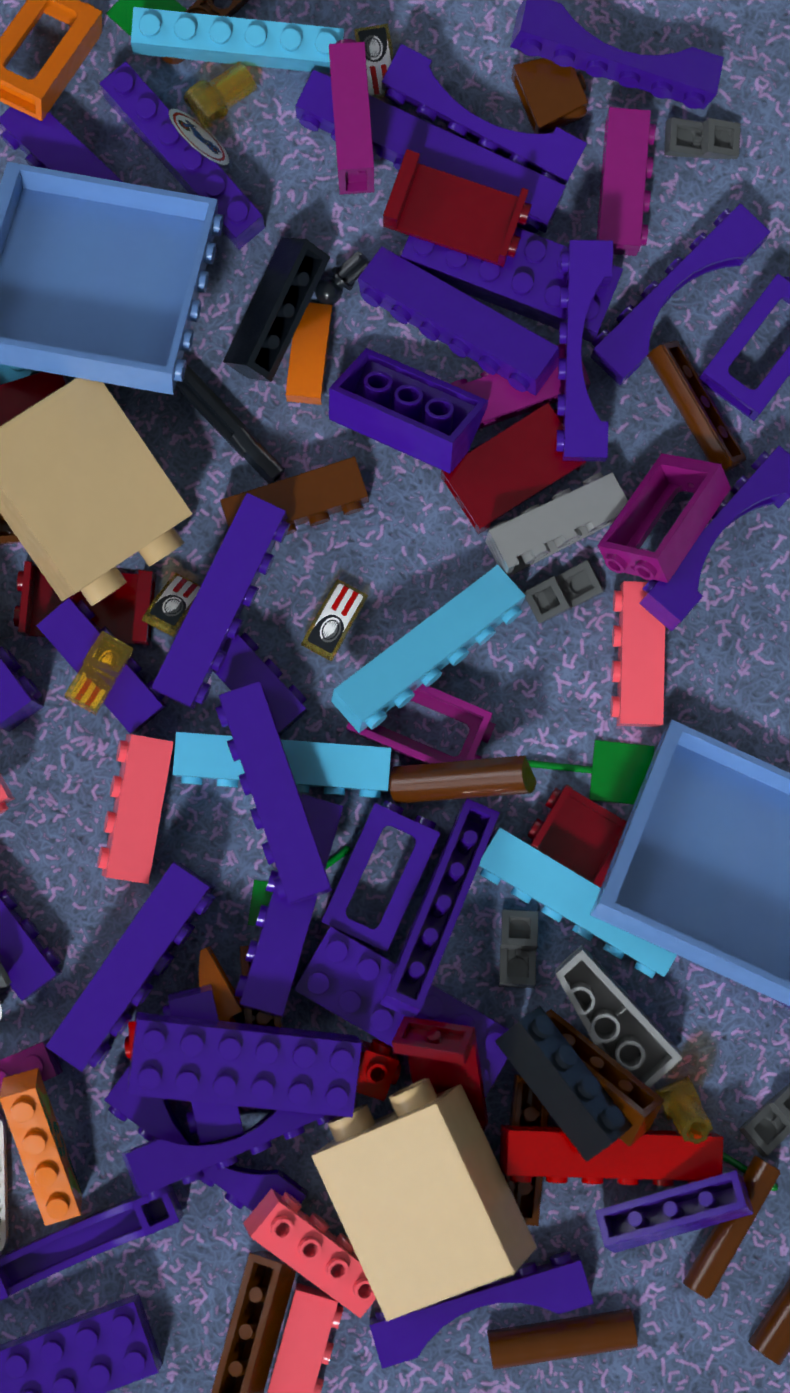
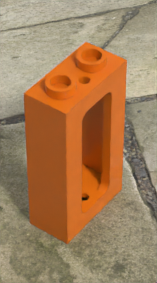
(39, 94)

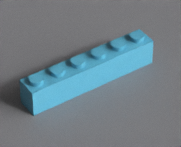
(232, 40)
(428, 649)
(312, 764)
(566, 896)

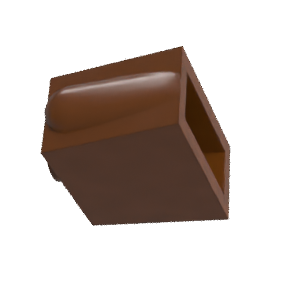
(550, 94)

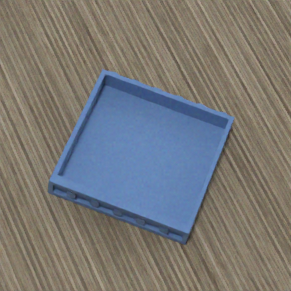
(101, 276)
(708, 861)

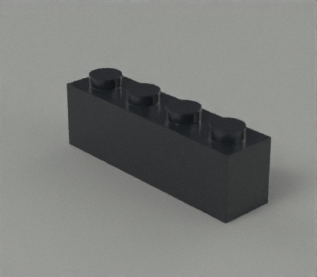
(276, 309)
(563, 1083)

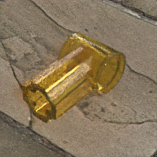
(215, 97)
(685, 1110)

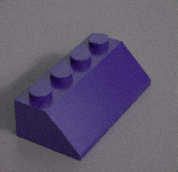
(406, 409)

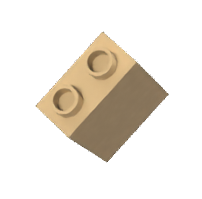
(85, 491)
(423, 1199)

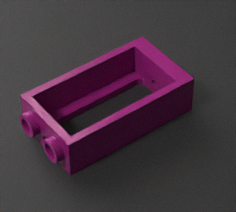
(351, 117)
(646, 506)
(474, 717)

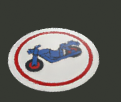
(198, 136)

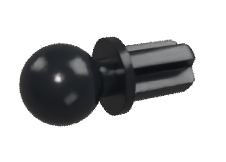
(330, 289)

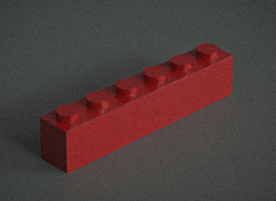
(654, 1156)

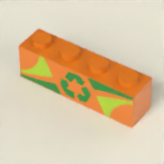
(41, 1146)

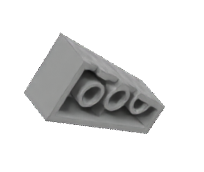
(556, 524)
(616, 1019)

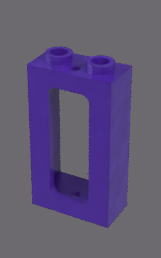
(716, 373)
(379, 818)

